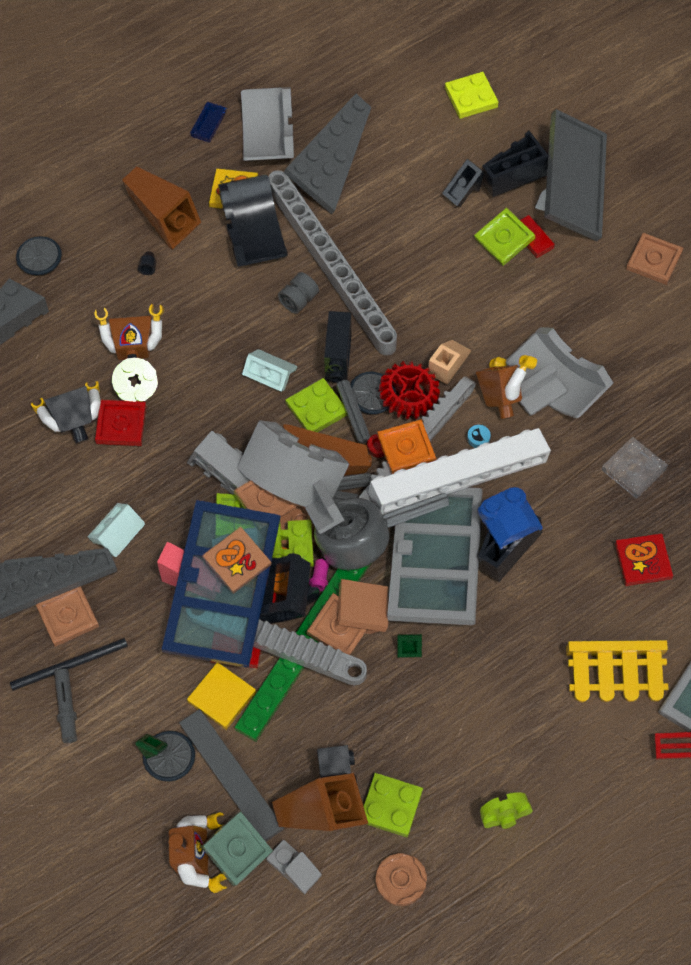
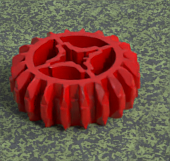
(406, 378)

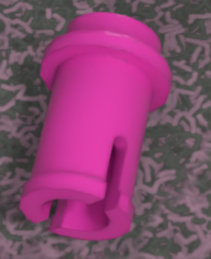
(319, 574)

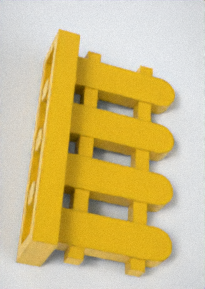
(628, 650)

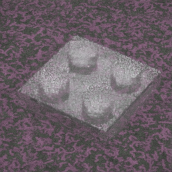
(634, 467)

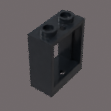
(338, 346)
(297, 590)

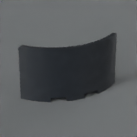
(253, 220)

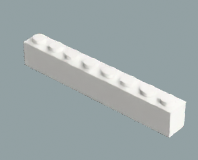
(459, 470)

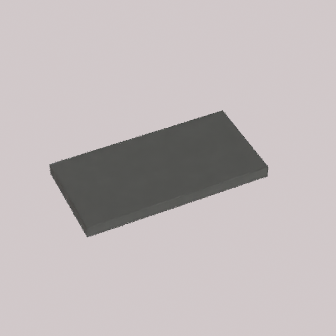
(576, 175)

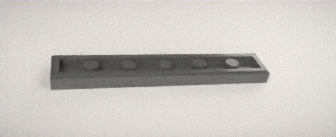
(230, 775)

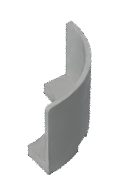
(266, 123)
(580, 377)
(289, 468)

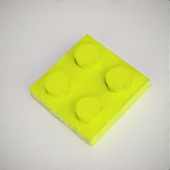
(471, 95)

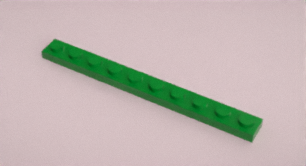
(286, 672)

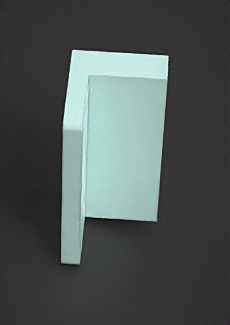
(268, 369)
(117, 529)

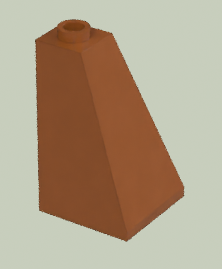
(163, 204)
(354, 453)
(322, 805)

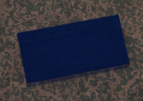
(208, 122)

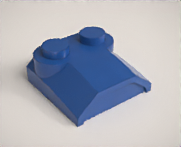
(508, 516)

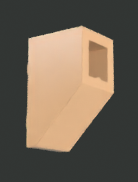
(448, 360)

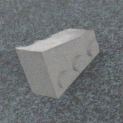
(220, 461)

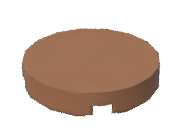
(401, 879)

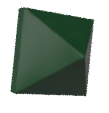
(409, 645)
(150, 746)

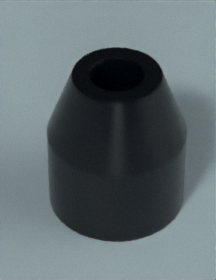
(147, 263)

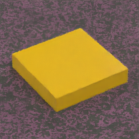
(221, 696)

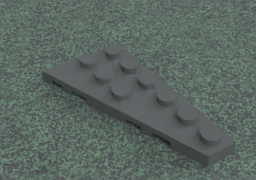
(328, 157)
(37, 579)

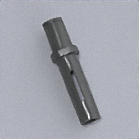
(66, 712)

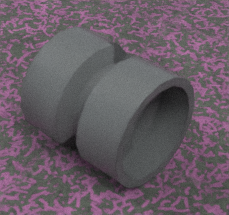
(298, 293)

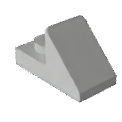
(294, 866)

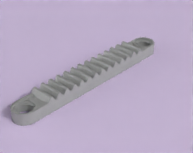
(436, 418)
(308, 653)

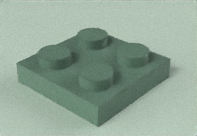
(236, 848)

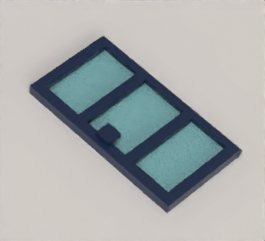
(205, 614)

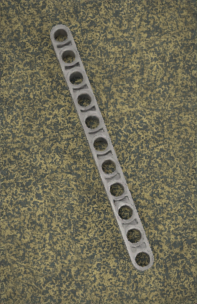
(333, 263)

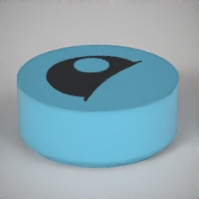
(478, 435)

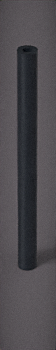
(68, 664)

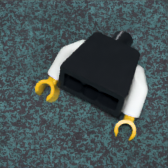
(71, 411)

